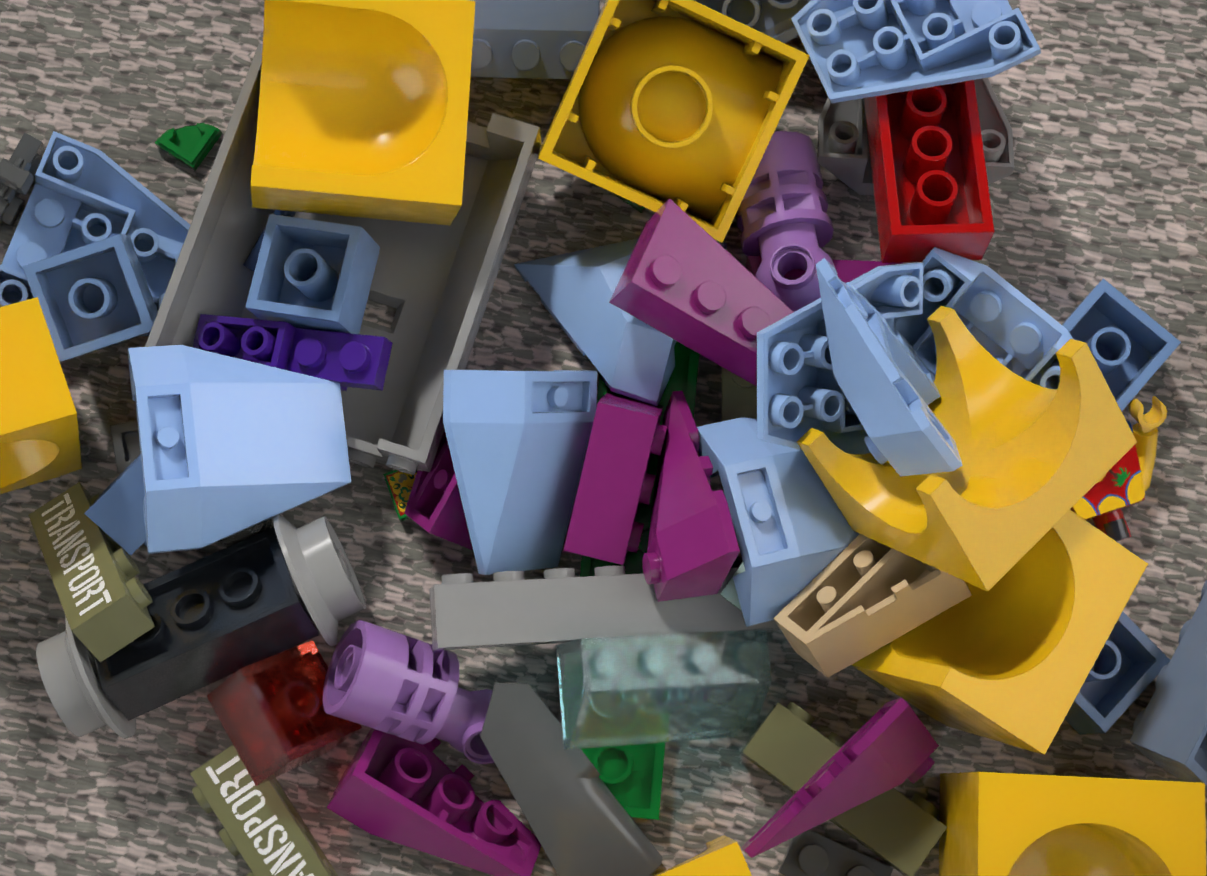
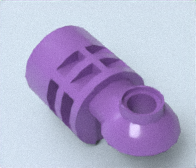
(787, 218)
(404, 690)

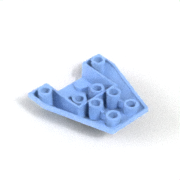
(910, 44)
(85, 199)
(993, 312)
(796, 367)
(230, 443)
(518, 459)
(779, 515)

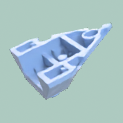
(577, 293)
(884, 382)

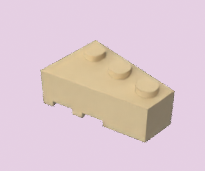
(864, 603)

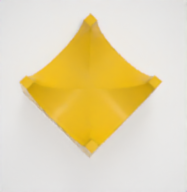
(1021, 452)

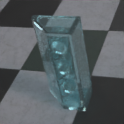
(661, 687)

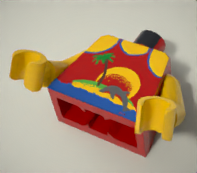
(1128, 478)

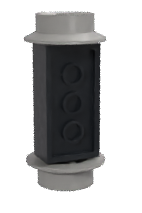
(208, 626)

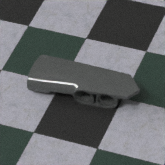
(561, 790)

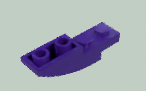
(328, 355)

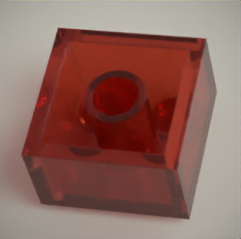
(278, 712)

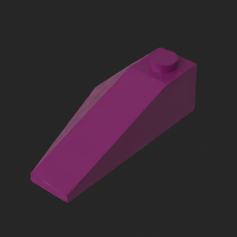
(690, 524)
(874, 760)
(419, 802)

